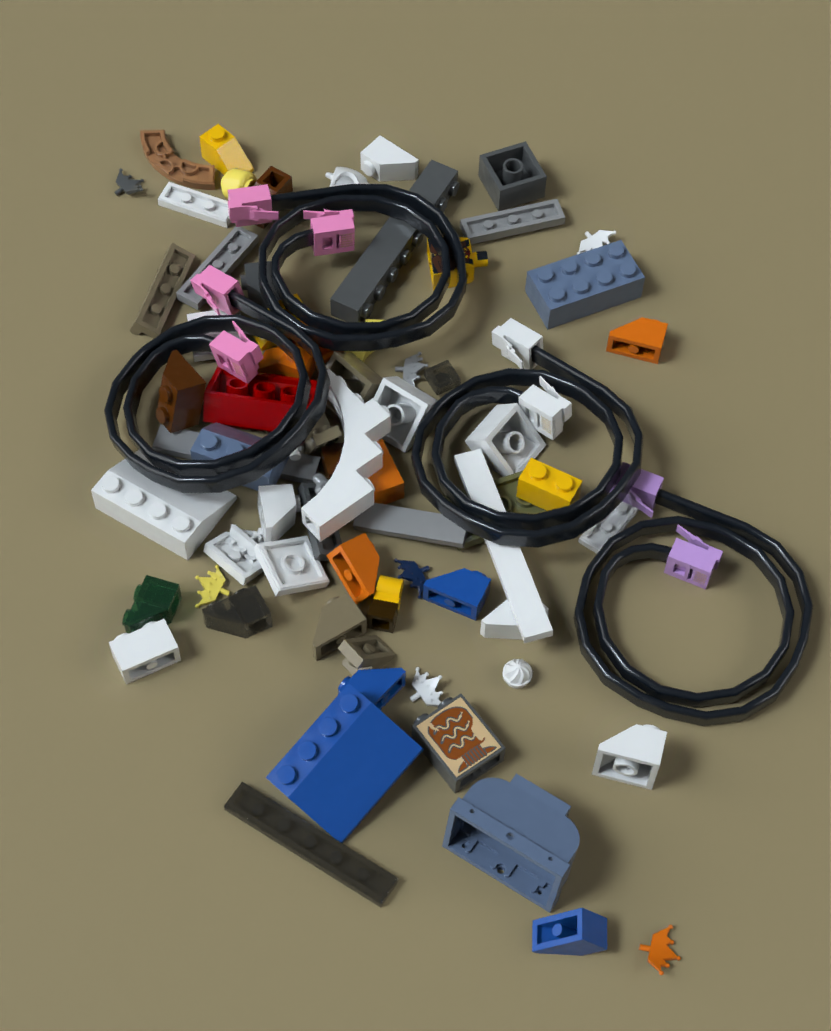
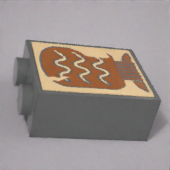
(457, 742)

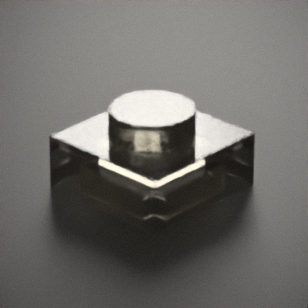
(442, 377)

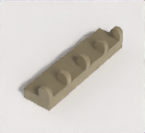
(162, 292)

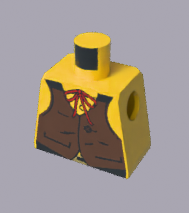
(472, 260)

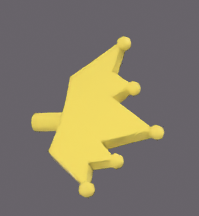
(212, 587)

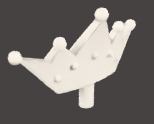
(595, 241)
(426, 689)

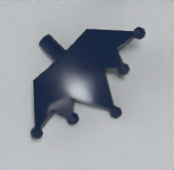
(413, 573)

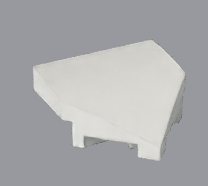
(236, 553)

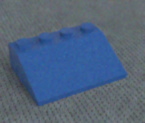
(344, 763)

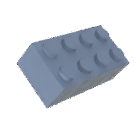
(584, 284)

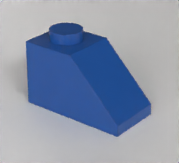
(459, 591)
(377, 684)
(570, 933)

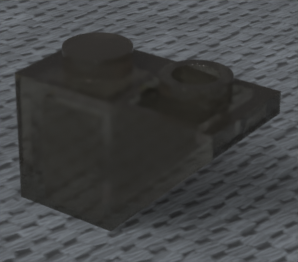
(239, 614)

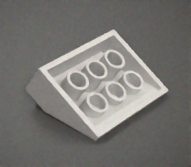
(158, 512)

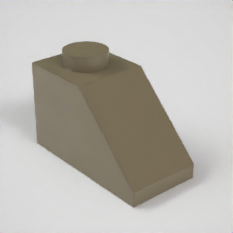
(338, 621)

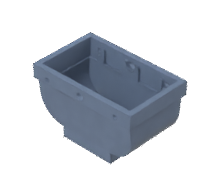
(517, 831)

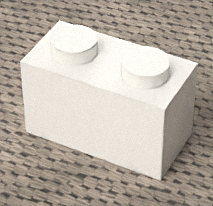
(145, 650)

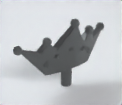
(127, 184)

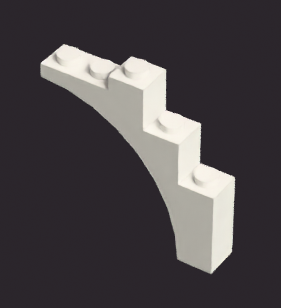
(349, 489)

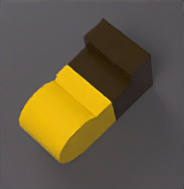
(385, 604)

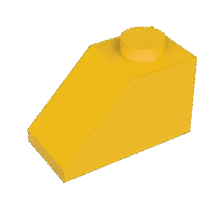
(223, 150)

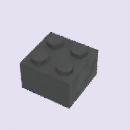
(512, 176)

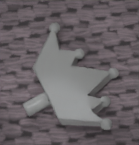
(411, 368)

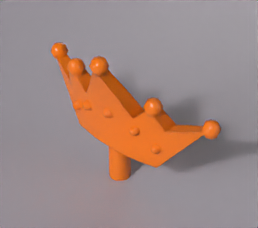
(659, 950)

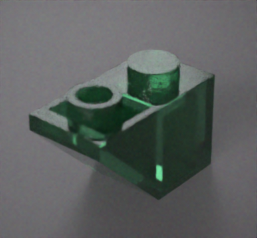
(152, 602)

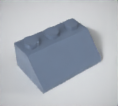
(221, 440)

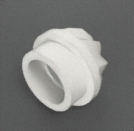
(517, 673)

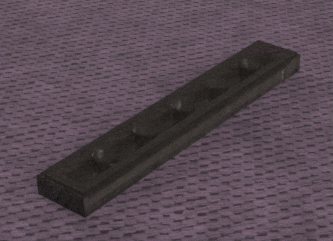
(311, 844)

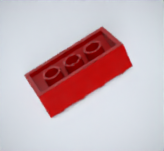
(251, 405)

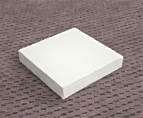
(291, 566)

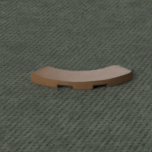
(171, 166)

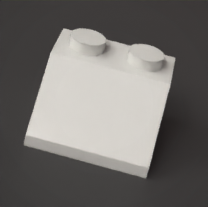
(407, 407)
(506, 439)
(631, 756)

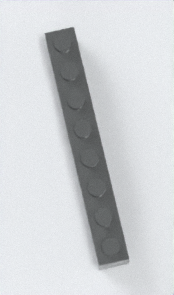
(390, 249)

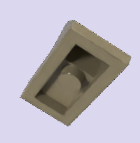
(321, 436)
(365, 653)

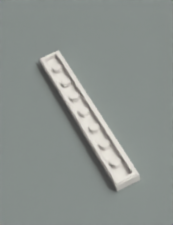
(508, 560)

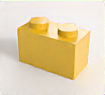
(547, 486)

